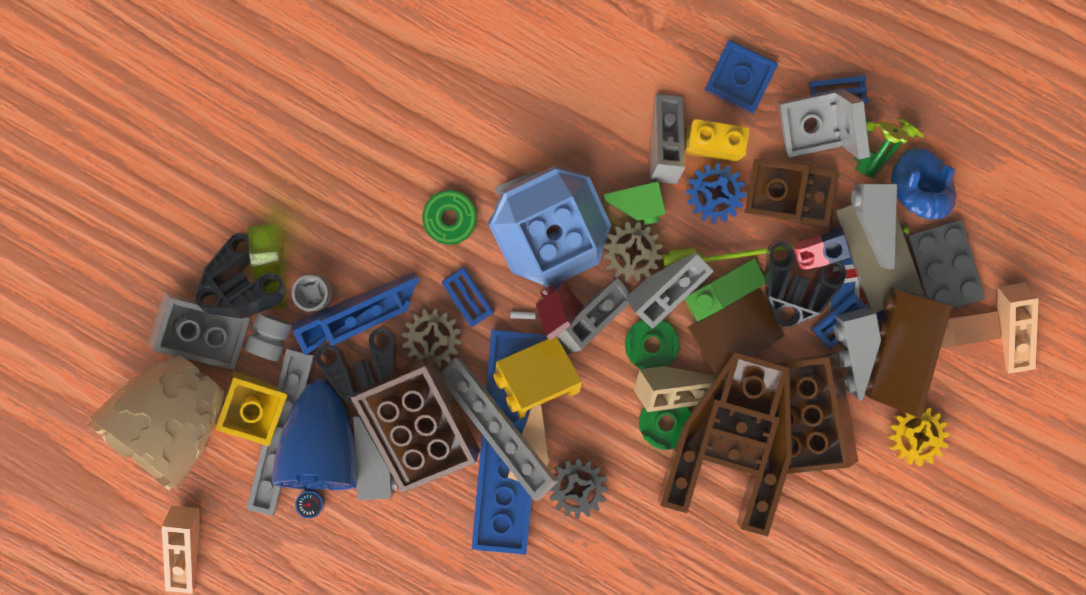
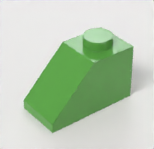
(638, 202)

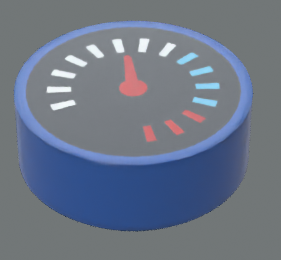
(309, 504)

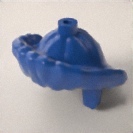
(924, 183)

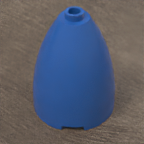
(316, 443)

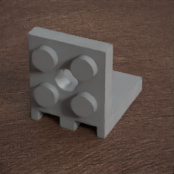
(839, 124)

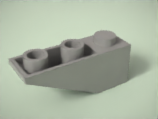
(860, 345)

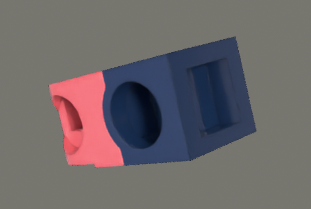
(822, 249)

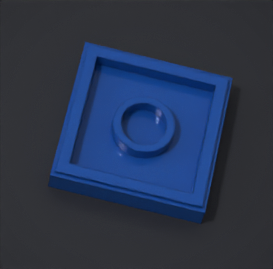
(741, 77)

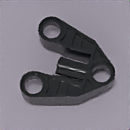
(234, 291)
(818, 296)
(340, 373)

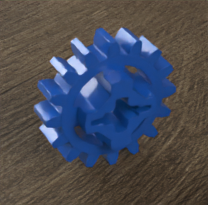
(721, 181)

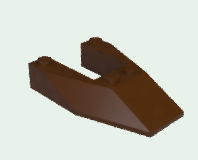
(741, 426)

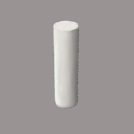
(523, 315)

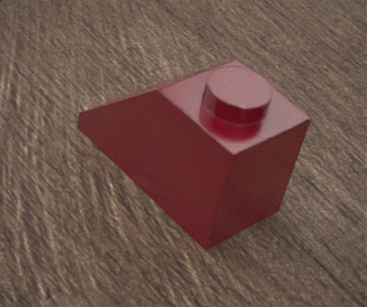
(557, 308)

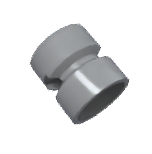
(312, 292)
(268, 337)

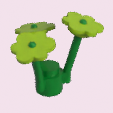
(871, 165)

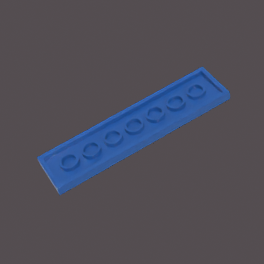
(502, 502)

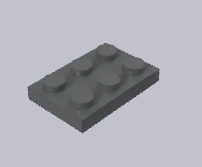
(946, 264)

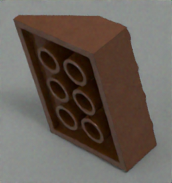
(908, 350)
(819, 415)
(417, 425)

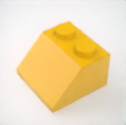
(250, 409)

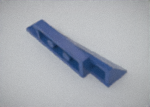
(355, 314)

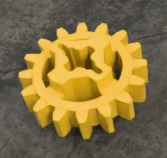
(914, 445)

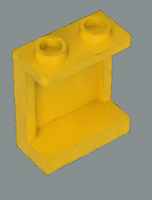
(716, 141)
(536, 376)

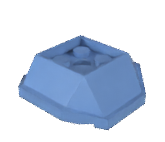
(545, 200)

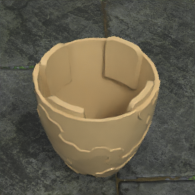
(162, 419)

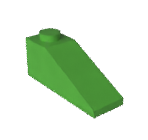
(724, 290)

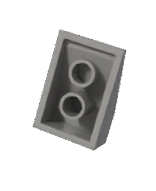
(196, 335)

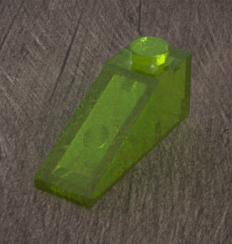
(267, 255)

